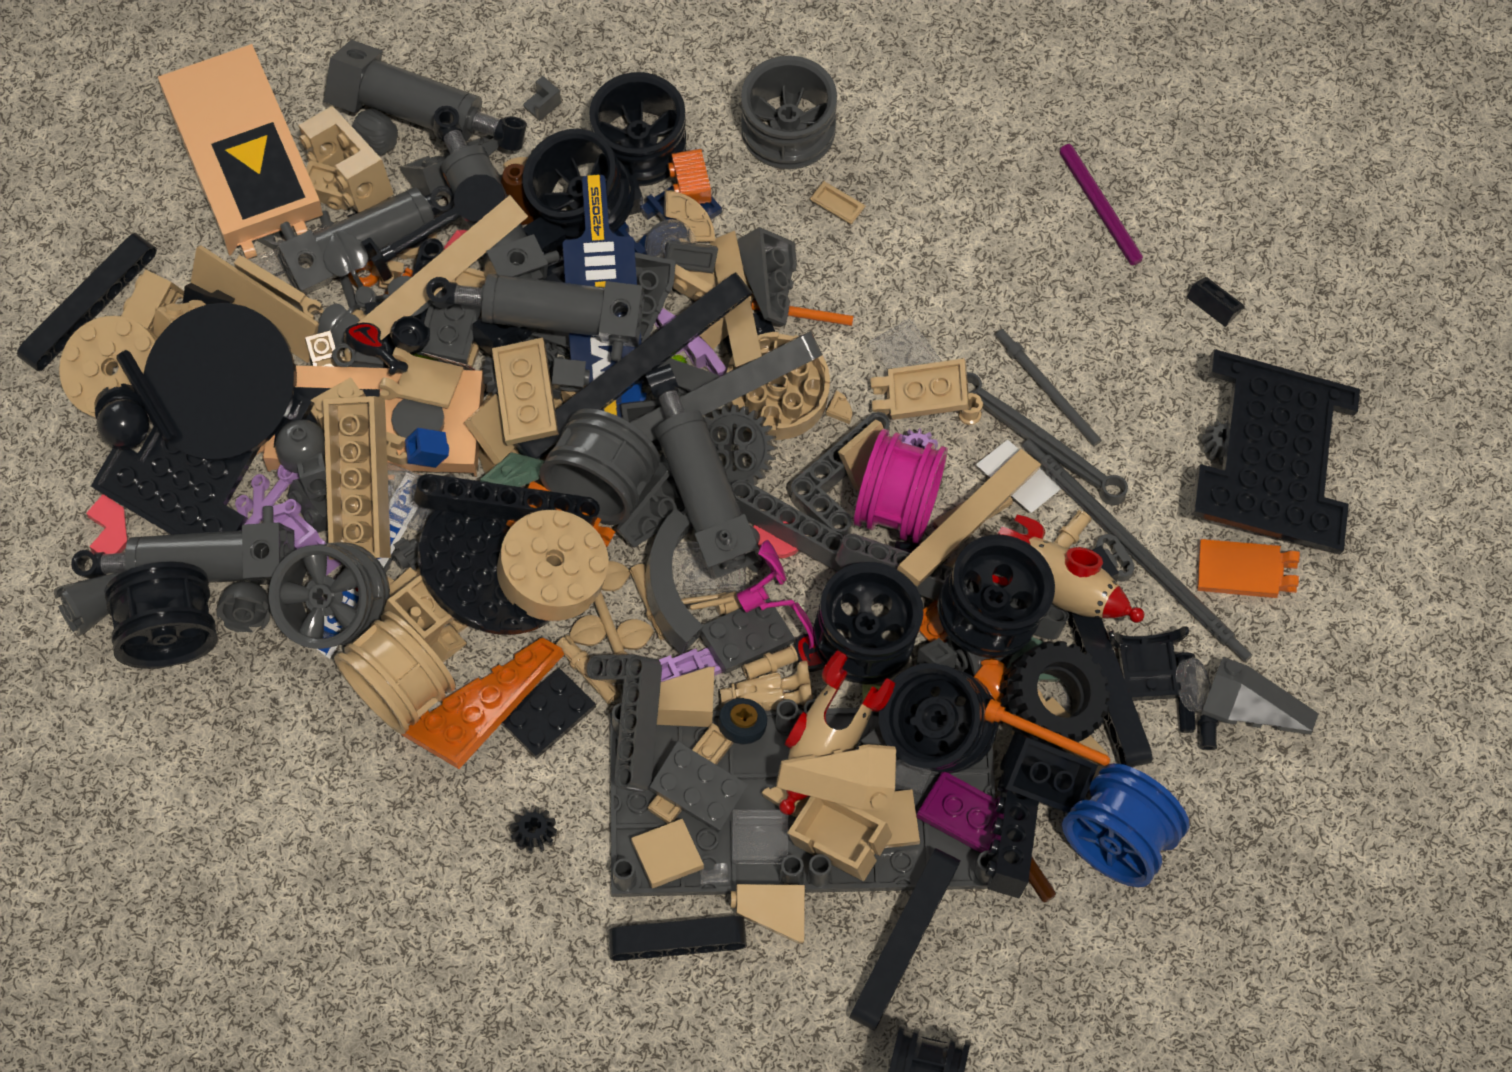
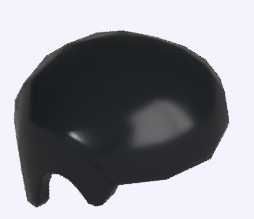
(410, 334)

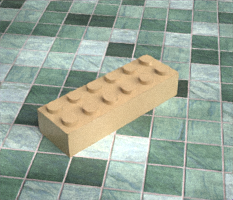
(357, 473)

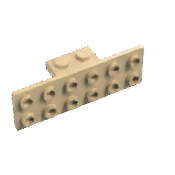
(216, 274)

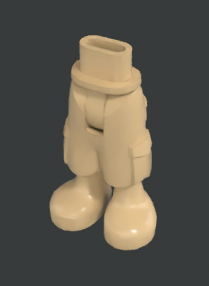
(769, 689)

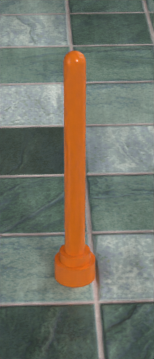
(997, 713)

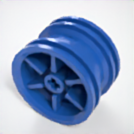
(1126, 825)

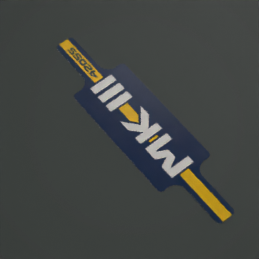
(591, 262)

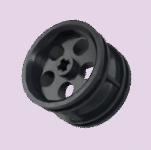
(160, 615)
(974, 617)
(868, 654)

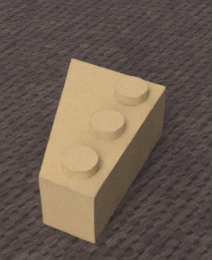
(150, 293)

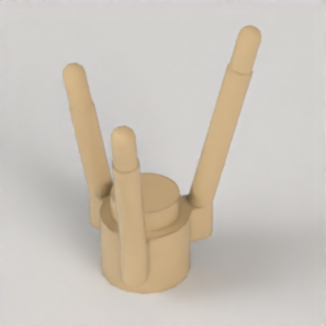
(724, 602)

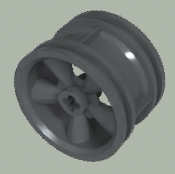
(788, 140)
(601, 460)
(288, 594)

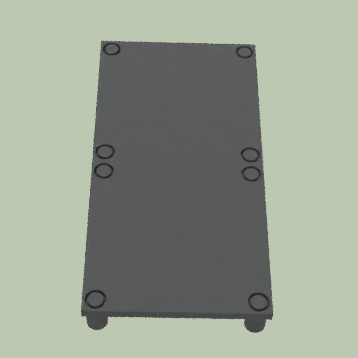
(759, 768)

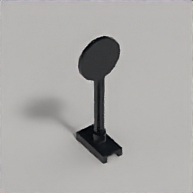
(472, 201)

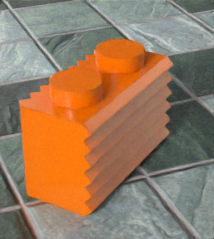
(690, 175)

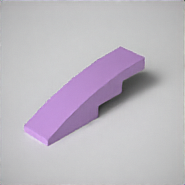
(697, 351)
(688, 663)

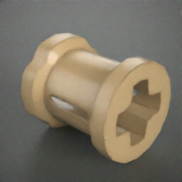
(972, 416)

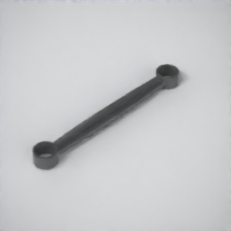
(1049, 444)

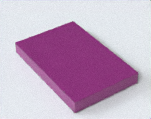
(960, 812)

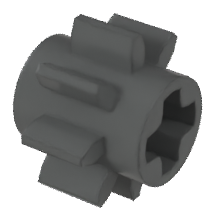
(406, 554)

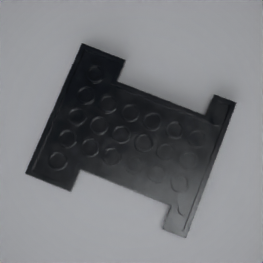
(1276, 454)
(178, 489)

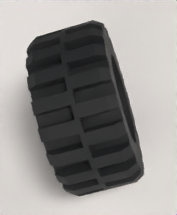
(1075, 671)

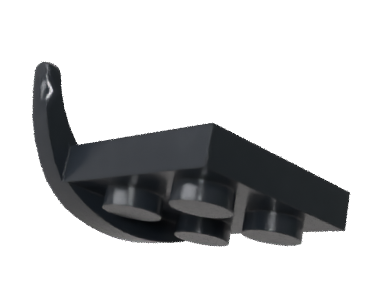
(1149, 663)

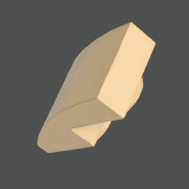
(321, 349)

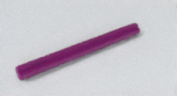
(1101, 204)

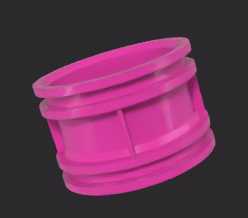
(900, 486)

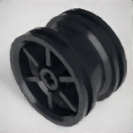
(900, 725)

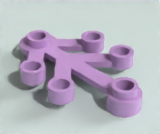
(258, 502)

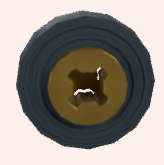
(732, 721)

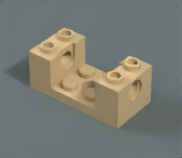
(358, 166)
(419, 610)

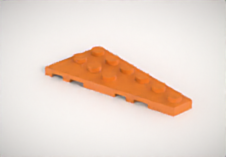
(478, 709)

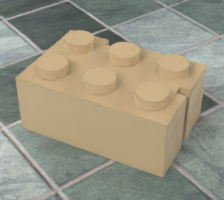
(841, 834)

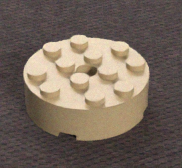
(92, 354)
(796, 404)
(552, 565)

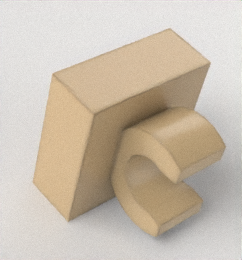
(396, 269)

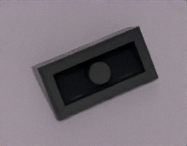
(1215, 301)

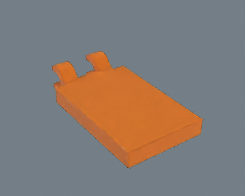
(1245, 568)

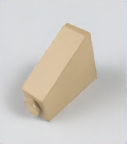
(687, 699)
(773, 908)

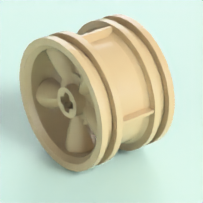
(395, 672)

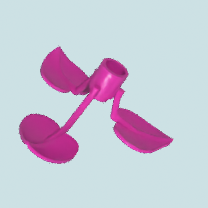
(757, 594)

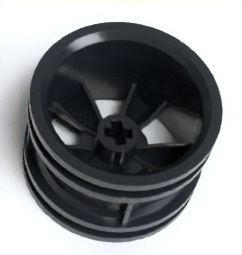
(631, 96)
(560, 157)
(925, 1054)

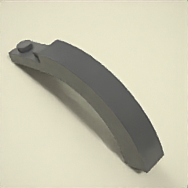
(663, 599)

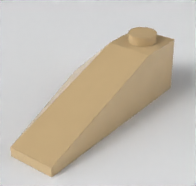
(850, 778)

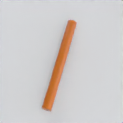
(814, 314)

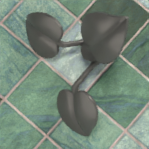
(345, 255)

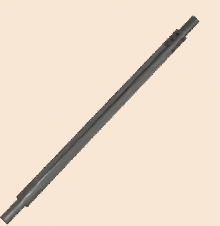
(1137, 550)

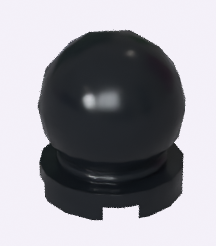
(121, 417)

